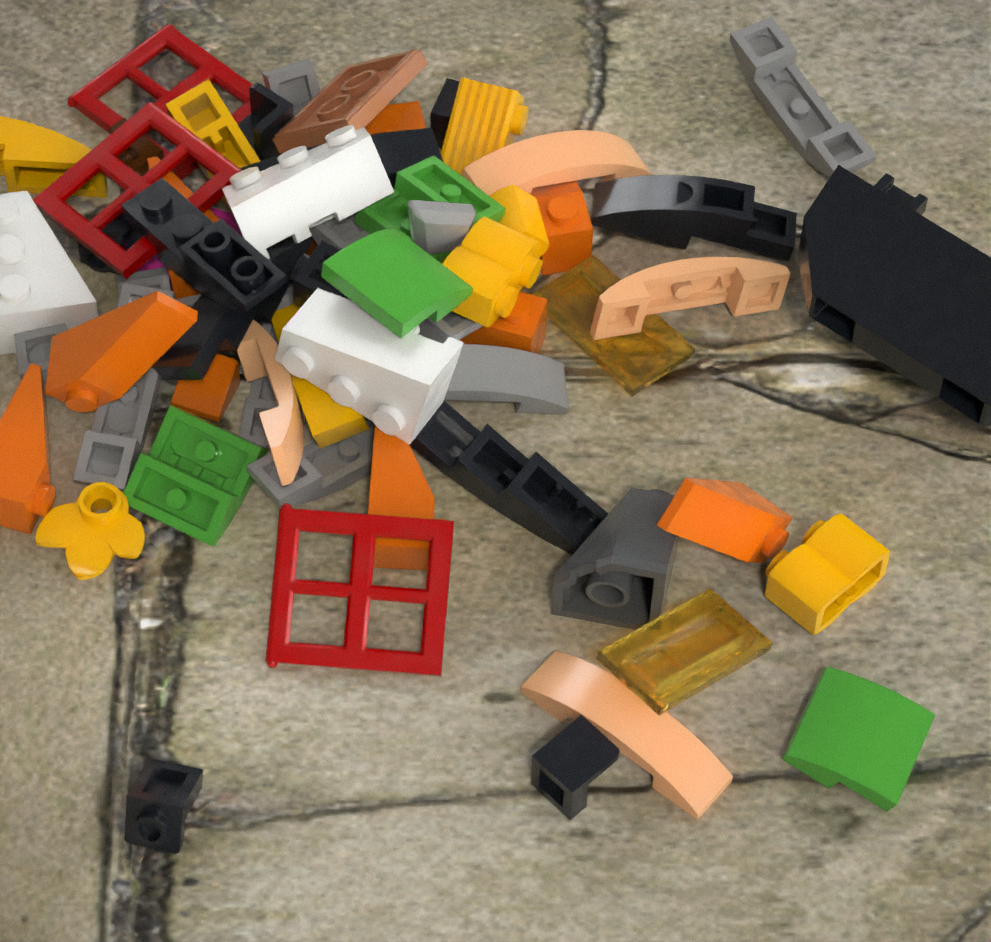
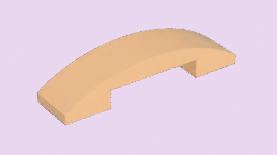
(556, 160)
(742, 283)
(281, 424)
(659, 744)

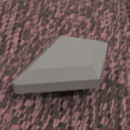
(439, 225)

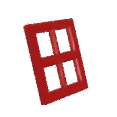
(207, 67)
(104, 160)
(359, 591)

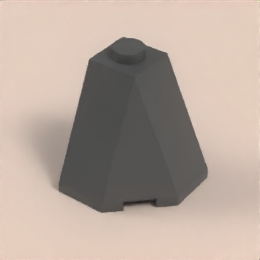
(622, 567)

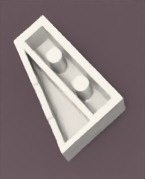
(307, 188)
(36, 274)
(367, 365)

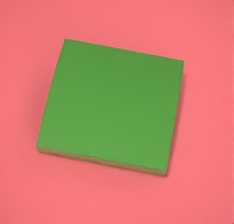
(426, 182)
(395, 281)
(193, 476)
(859, 737)

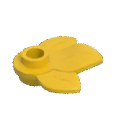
(89, 536)

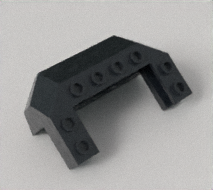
(900, 288)

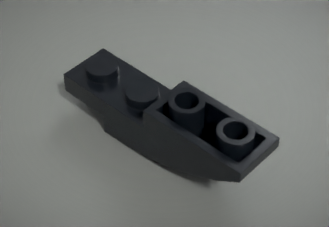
(684, 206)
(201, 251)

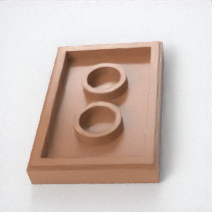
(351, 99)

